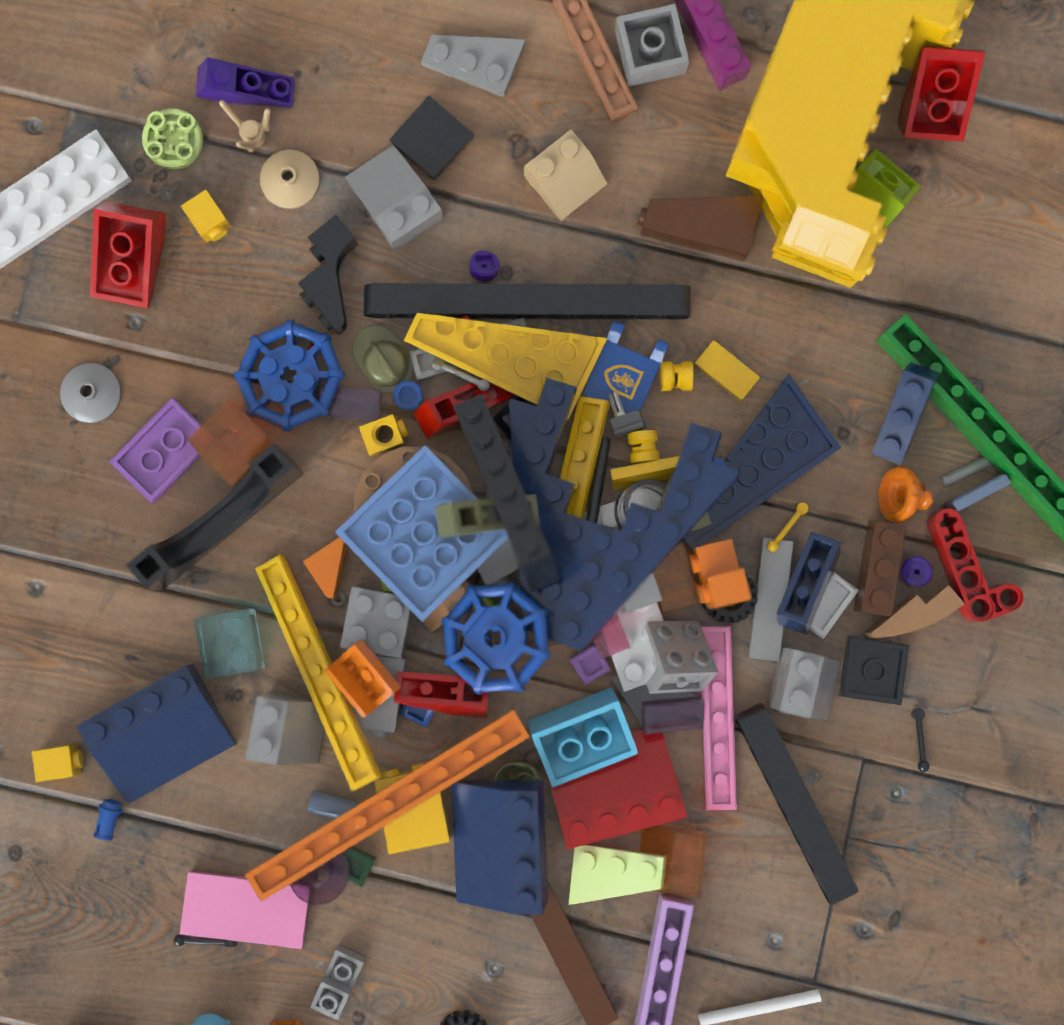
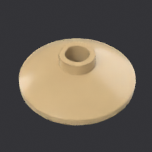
(296, 191)

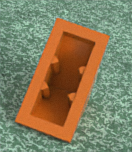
(327, 567)

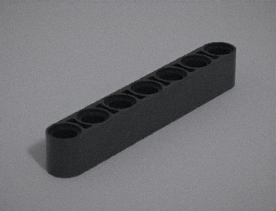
(796, 804)

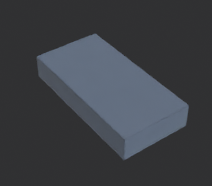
(978, 492)

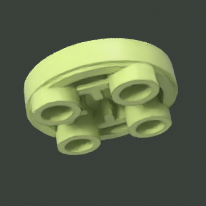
(172, 138)

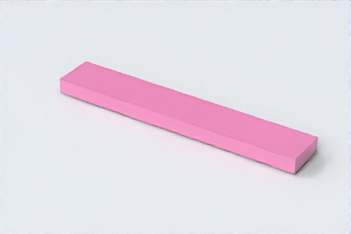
(719, 725)

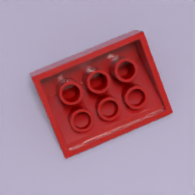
(621, 796)

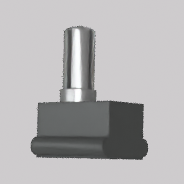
(622, 422)

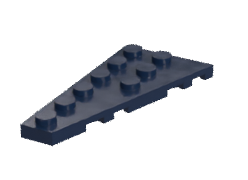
(771, 453)

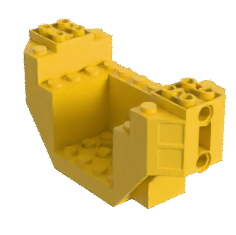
(815, 120)

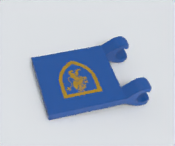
(624, 372)

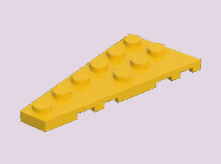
(509, 354)

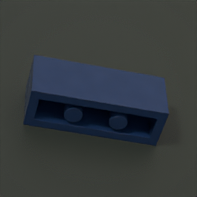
(905, 413)
(808, 583)

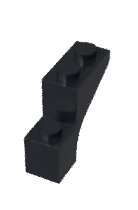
(322, 286)

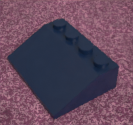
(157, 733)
(500, 845)

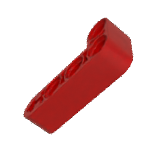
(967, 561)

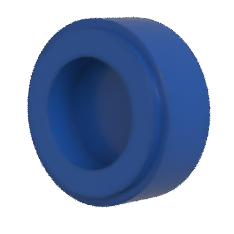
(408, 395)

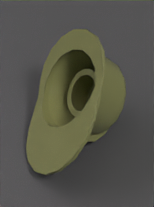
(382, 358)

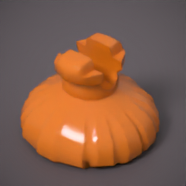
(902, 494)

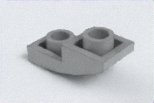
(338, 982)

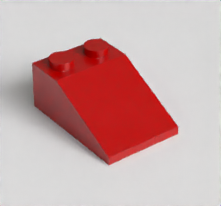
(940, 93)
(125, 253)

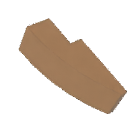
(917, 613)

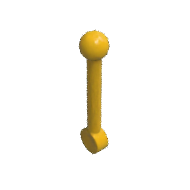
(801, 509)

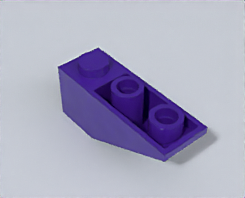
(243, 84)

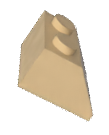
(565, 175)

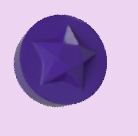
(484, 266)
(917, 571)

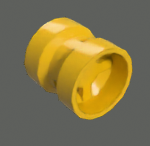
(682, 379)
(643, 446)

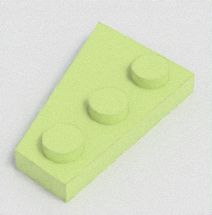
(613, 872)

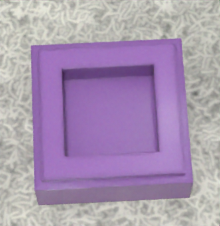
(589, 664)

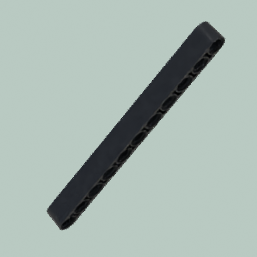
(528, 301)

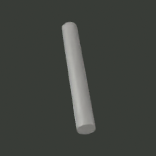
(965, 471)

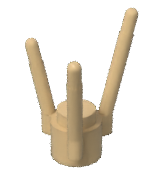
(251, 131)

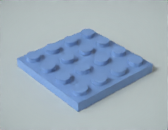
(401, 539)

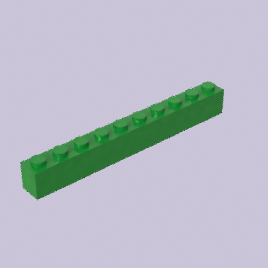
(980, 423)

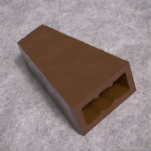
(704, 223)

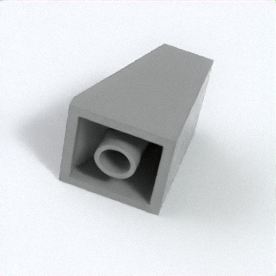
(804, 684)
(285, 730)

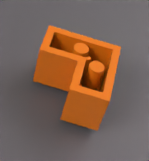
(719, 574)

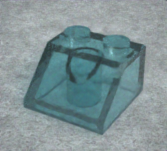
(229, 643)

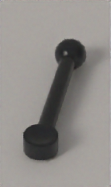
(918, 714)
(180, 940)

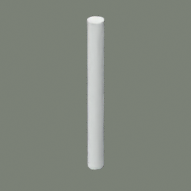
(759, 1007)

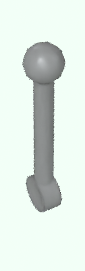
(439, 364)

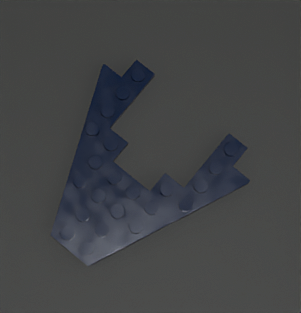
(596, 563)

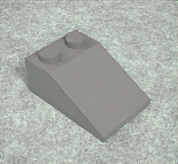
(394, 197)

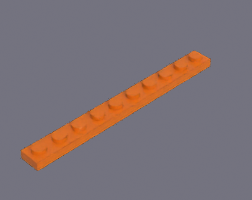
(387, 805)

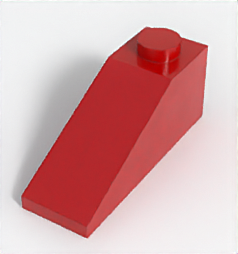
(438, 413)
(440, 694)

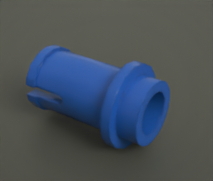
(107, 819)

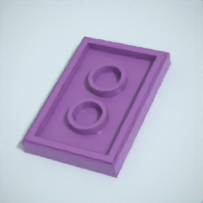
(159, 451)

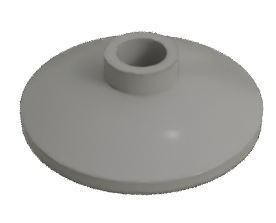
(104, 395)

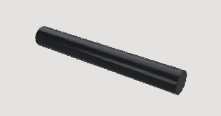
(598, 481)

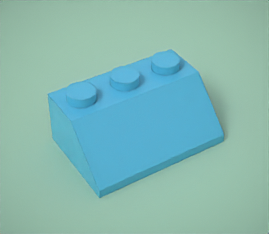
(582, 737)

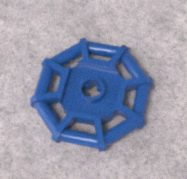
(273, 368)
(513, 637)

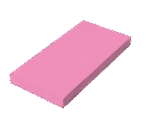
(230, 910)

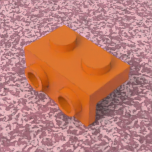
(362, 678)

